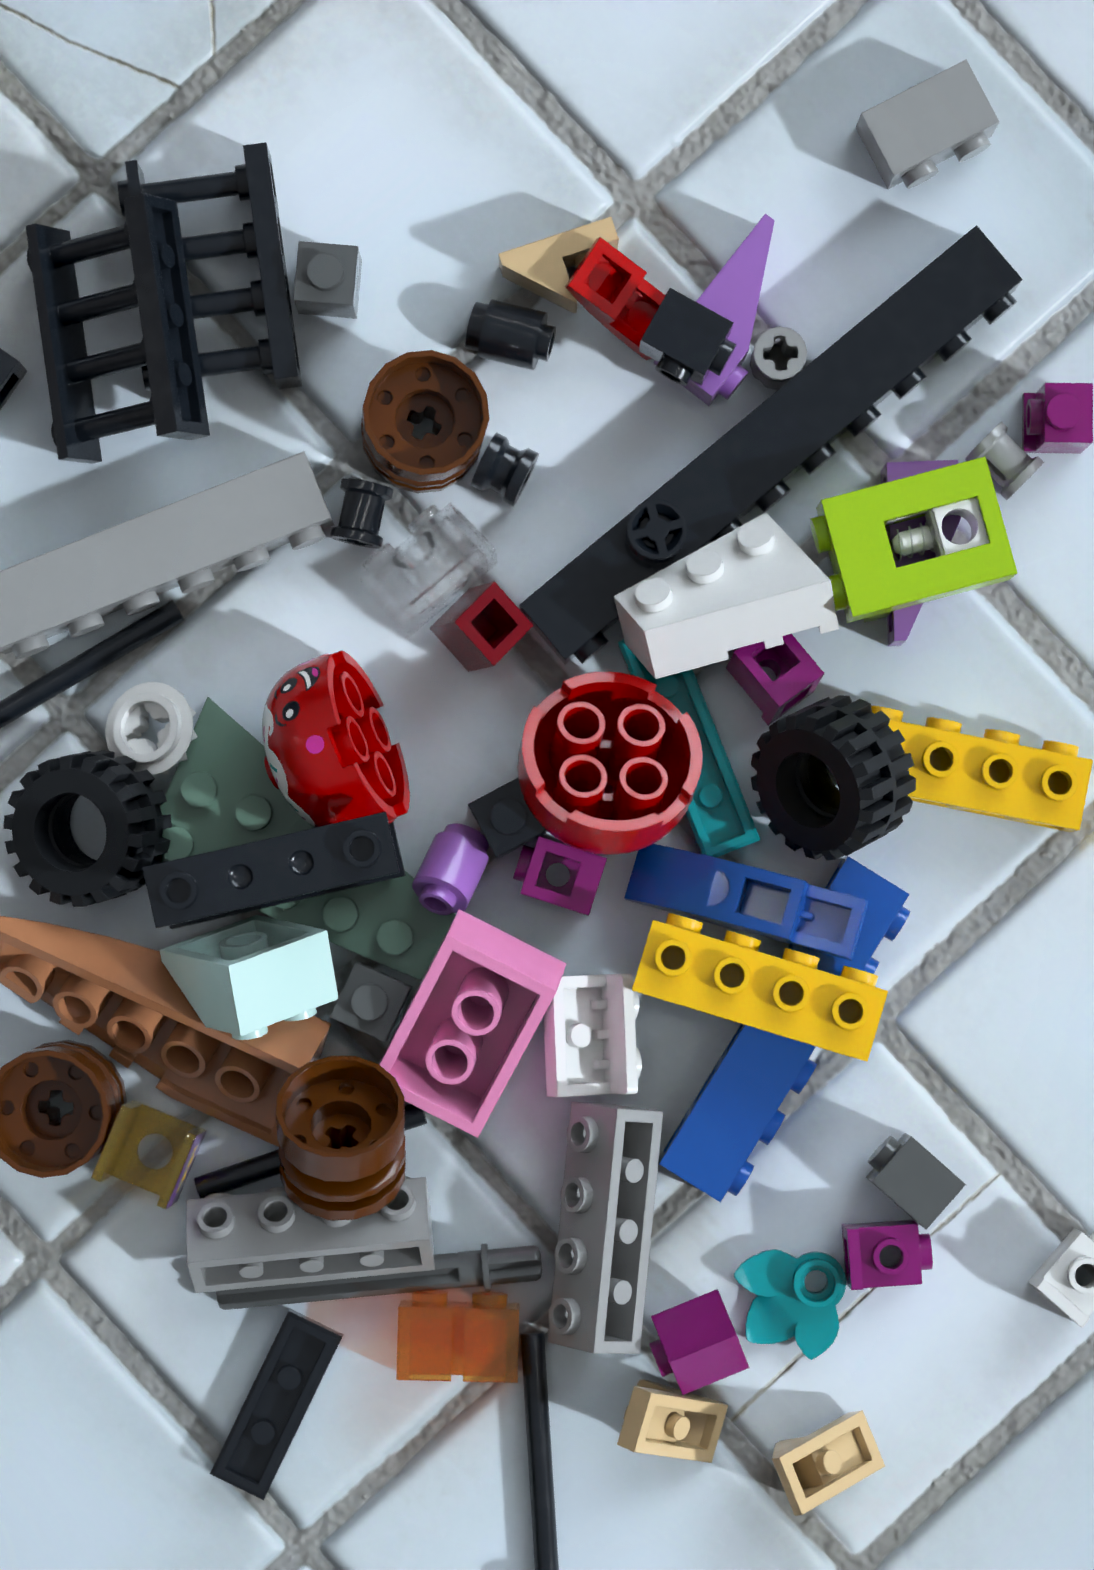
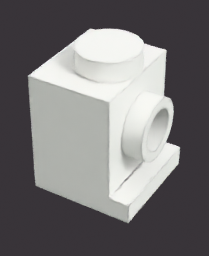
(1057, 1277)

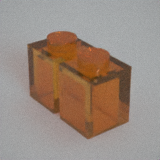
(458, 1338)

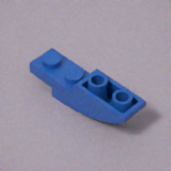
(747, 899)

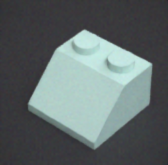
(254, 974)

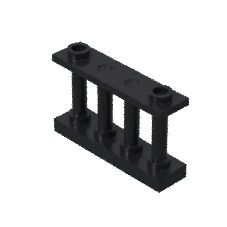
(258, 239)
(166, 319)
(273, 871)

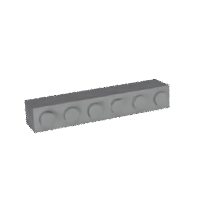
(160, 552)

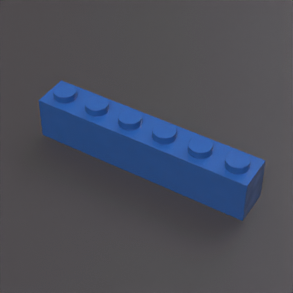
(759, 1067)

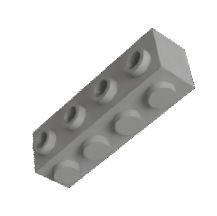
(605, 1228)
(275, 1242)

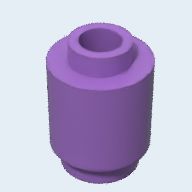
(451, 869)

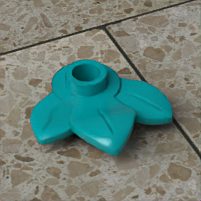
(785, 1306)

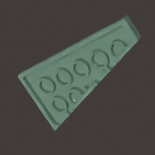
(228, 800)

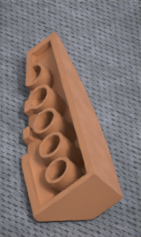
(140, 1011)

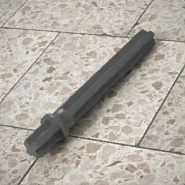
(451, 1271)

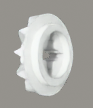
(130, 718)

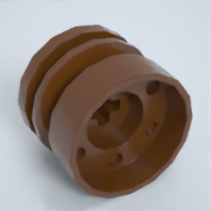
(416, 388)
(31, 1130)
(341, 1137)

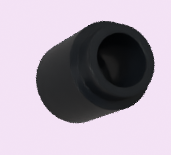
(510, 334)

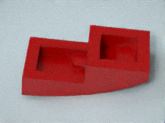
(615, 293)

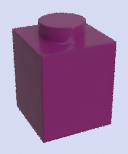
(697, 1343)

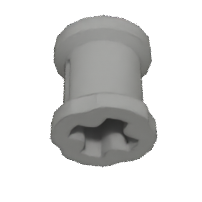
(791, 346)
(1006, 460)

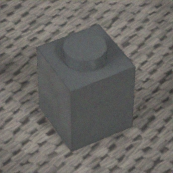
(327, 279)
(371, 1001)
(913, 1178)

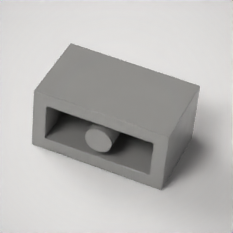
(928, 126)

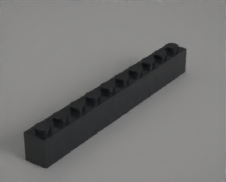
(787, 433)

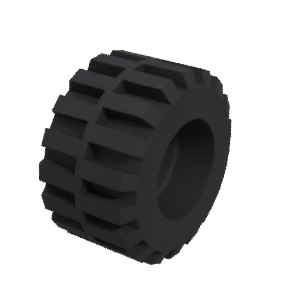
(864, 761)
(45, 838)

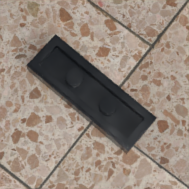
(276, 1404)

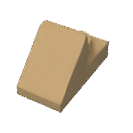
(543, 263)
(670, 1423)
(826, 1461)

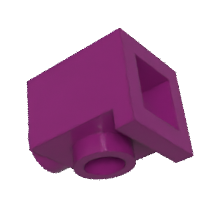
(1058, 418)
(794, 671)
(584, 875)
(862, 1250)

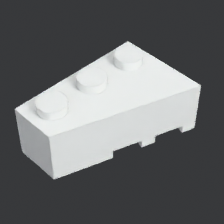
(723, 598)

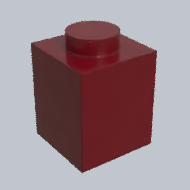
(481, 626)

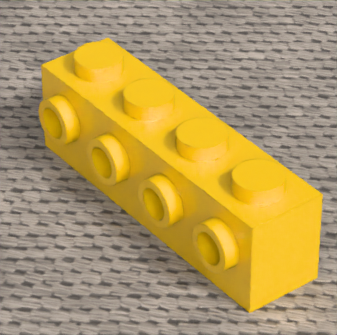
(994, 773)
(761, 989)

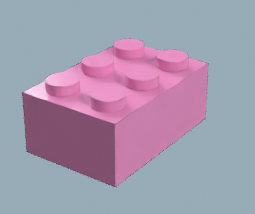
(470, 1022)

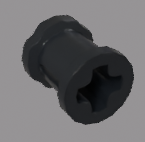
(361, 513)

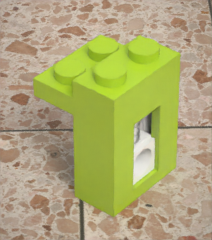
(863, 559)

